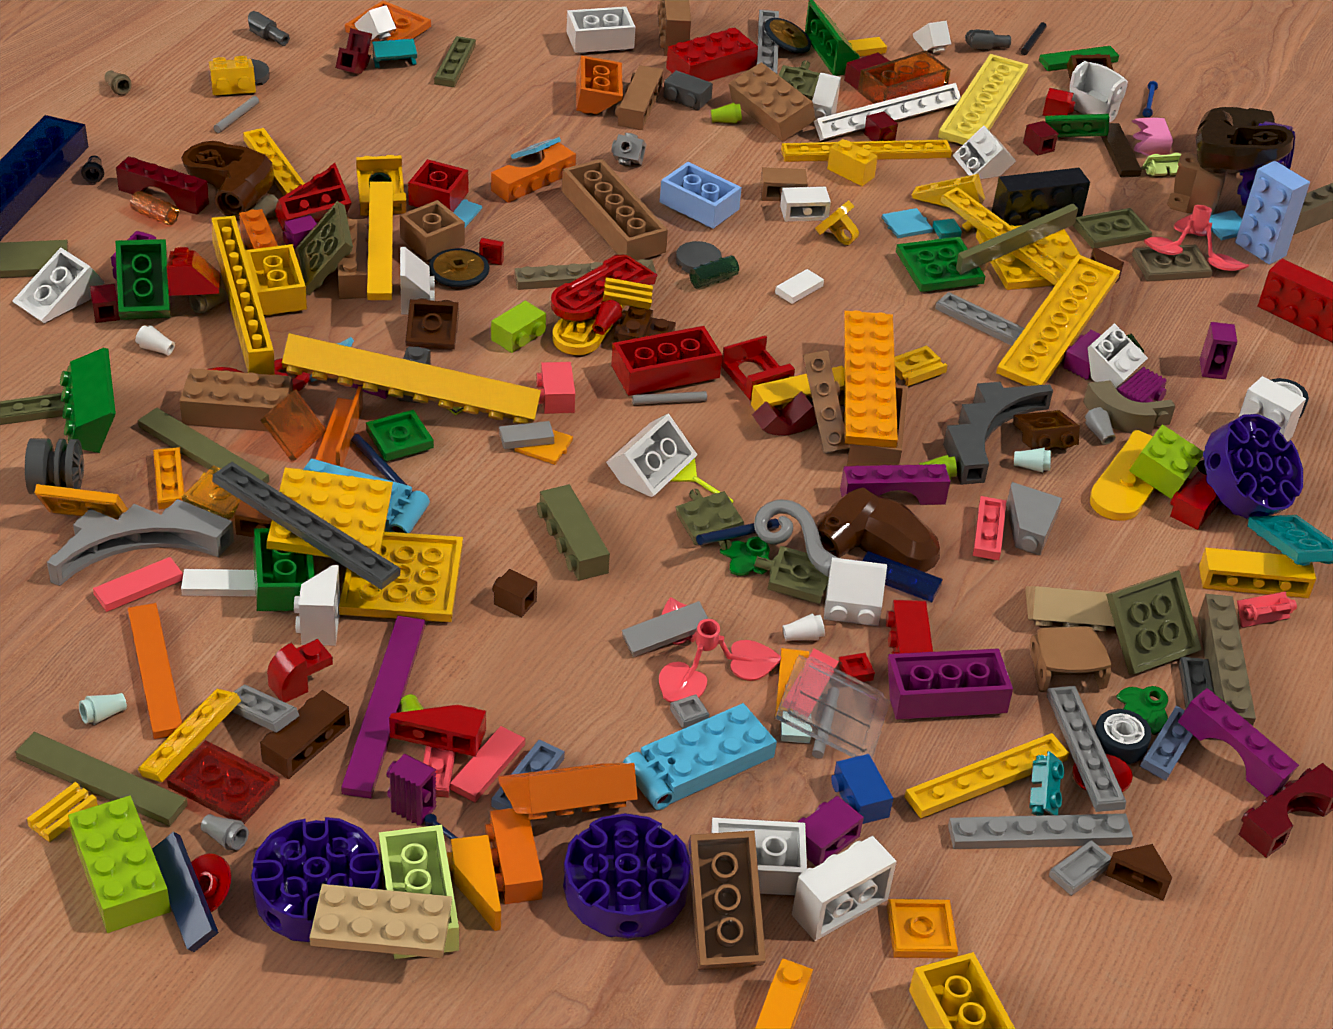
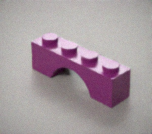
(926, 482)
(1264, 762)

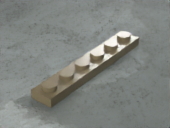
(555, 276)

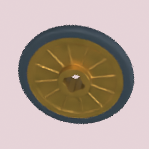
(787, 35)
(459, 267)

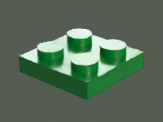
(399, 435)

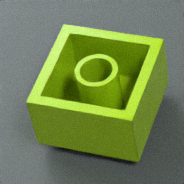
(1166, 461)

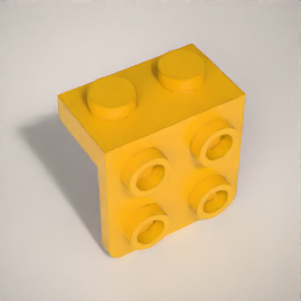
(232, 75)

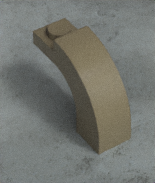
(1125, 413)

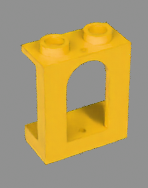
(386, 164)

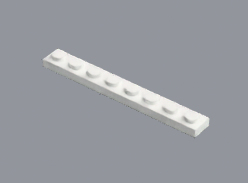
(897, 109)

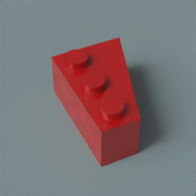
(313, 197)

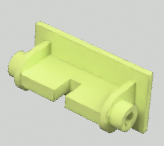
(1158, 164)

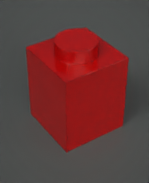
(1058, 103)

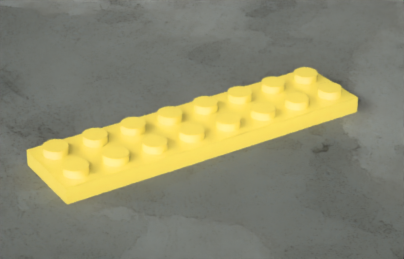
(983, 99)

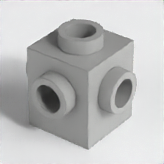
(629, 149)

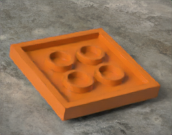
(407, 23)

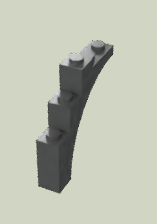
(977, 421)

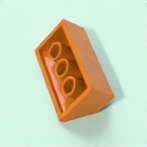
(570, 788)

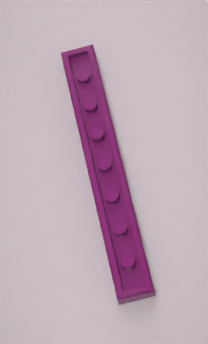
(385, 699)

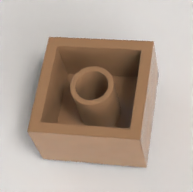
(432, 229)

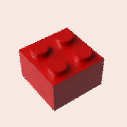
(438, 182)

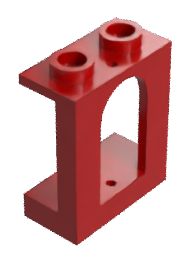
(753, 351)

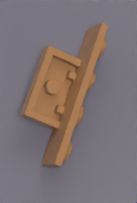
(825, 401)

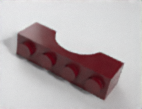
(185, 190)
(1270, 825)

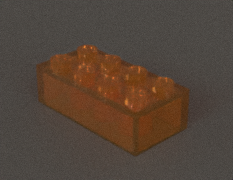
(903, 77)

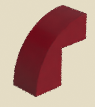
(792, 419)

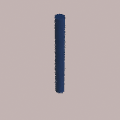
(376, 460)
(733, 532)

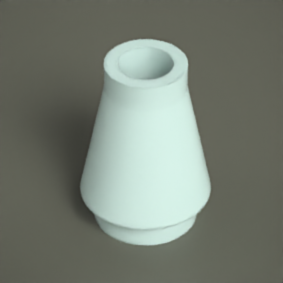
(1033, 459)
(100, 707)

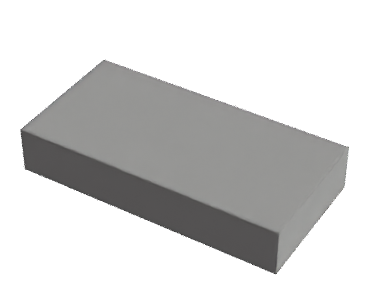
(526, 435)
(1080, 867)

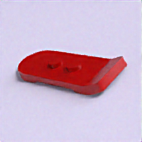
(583, 296)

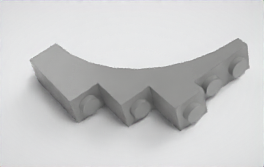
(139, 528)

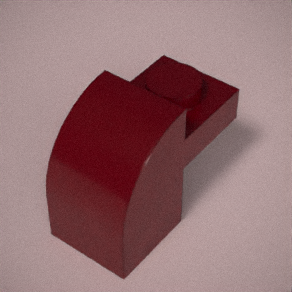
(355, 56)

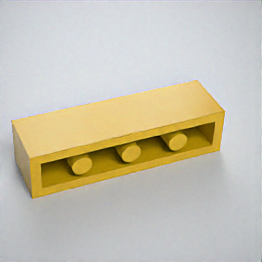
(782, 391)
(1255, 573)

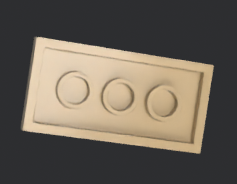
(381, 921)

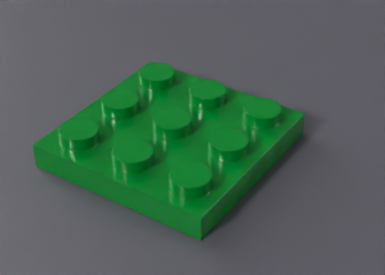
(934, 264)

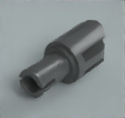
(266, 28)
(986, 39)

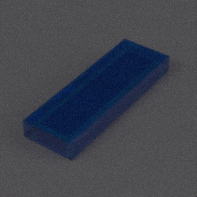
(907, 578)

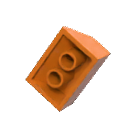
(598, 84)

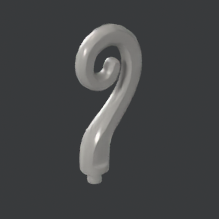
(816, 553)

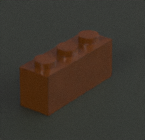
(301, 740)

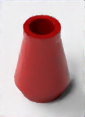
(608, 314)

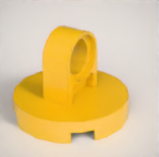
(838, 222)

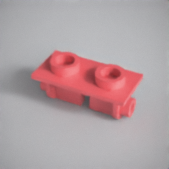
(1265, 609)

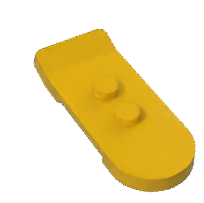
(577, 336)
(1119, 492)

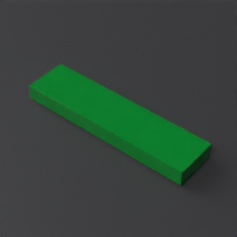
(1059, 60)

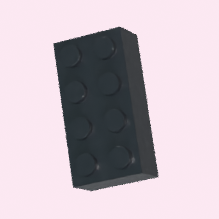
(1034, 195)

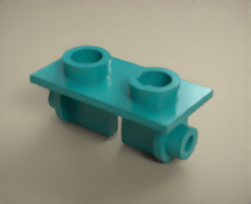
(1046, 771)

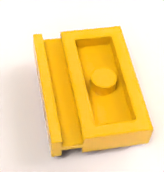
(918, 365)

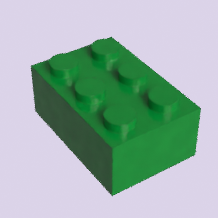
(142, 279)
(278, 574)

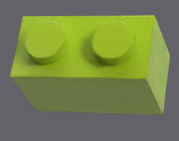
(518, 326)

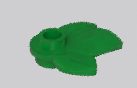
(745, 554)
(1139, 702)

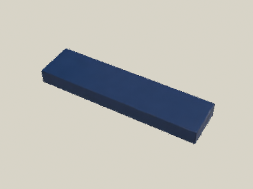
(185, 893)

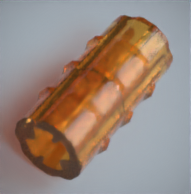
(154, 208)

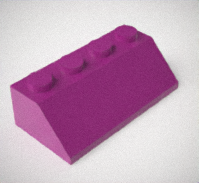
(948, 683)

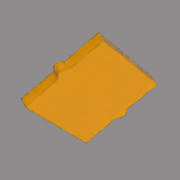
(550, 452)

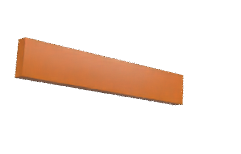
(155, 670)

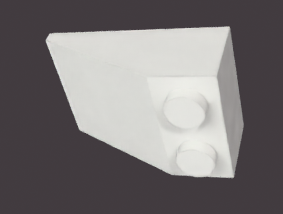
(58, 287)

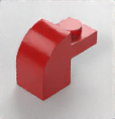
(292, 665)

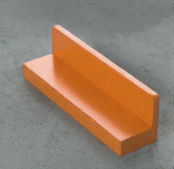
(341, 429)

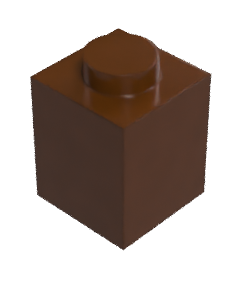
(515, 592)

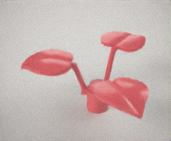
(1199, 225)
(749, 660)

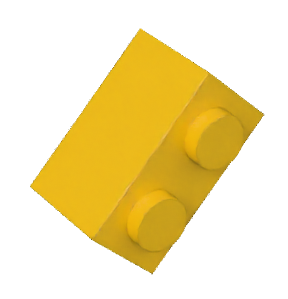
(852, 162)

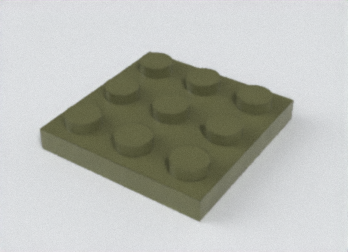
(324, 247)
(1153, 622)

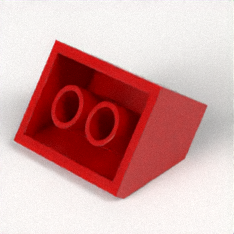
(191, 274)

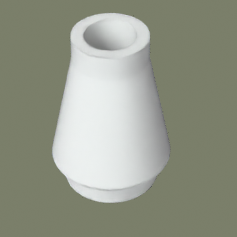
(153, 340)
(805, 629)

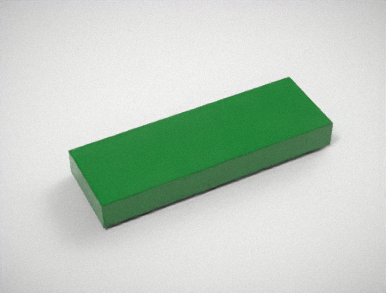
(1079, 125)

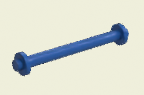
(1152, 86)

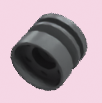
(48, 466)

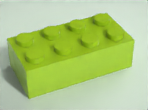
(119, 864)

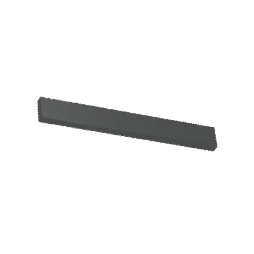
(307, 525)

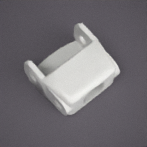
(1097, 89)

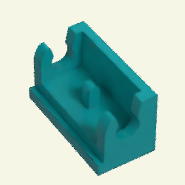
(394, 50)

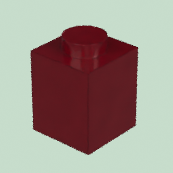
(880, 127)
(1040, 138)
(105, 303)

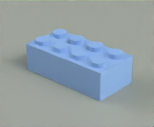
(1272, 212)

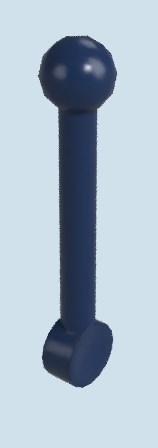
(431, 820)

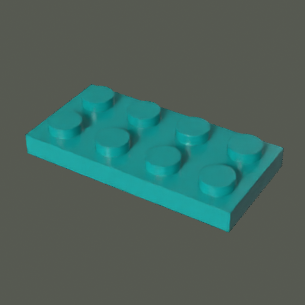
(1294, 538)

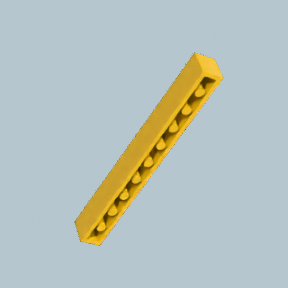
(242, 296)
(410, 378)

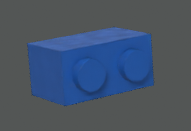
(862, 787)

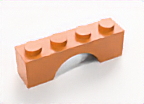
(515, 182)

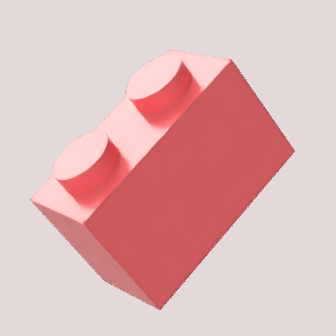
(556, 387)

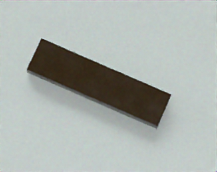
(1121, 152)

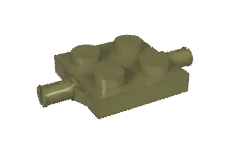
(801, 78)
(708, 515)
(794, 575)

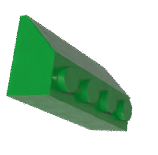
(828, 40)
(88, 399)

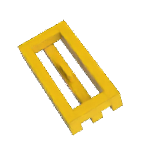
(627, 292)
(58, 809)

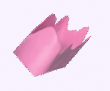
(1154, 136)

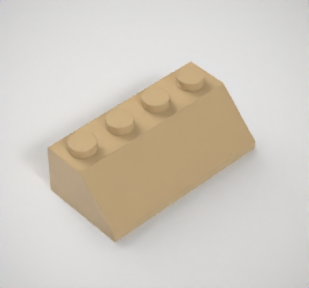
(1069, 607)

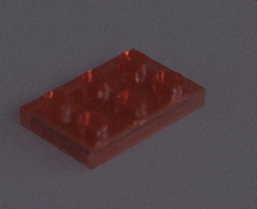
(223, 782)

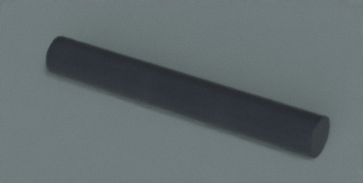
(1033, 38)

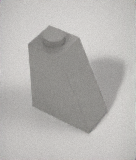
(1031, 516)

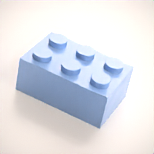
(700, 195)

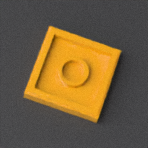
(922, 928)

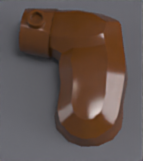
(235, 170)
(878, 527)

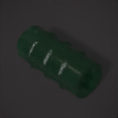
(714, 271)

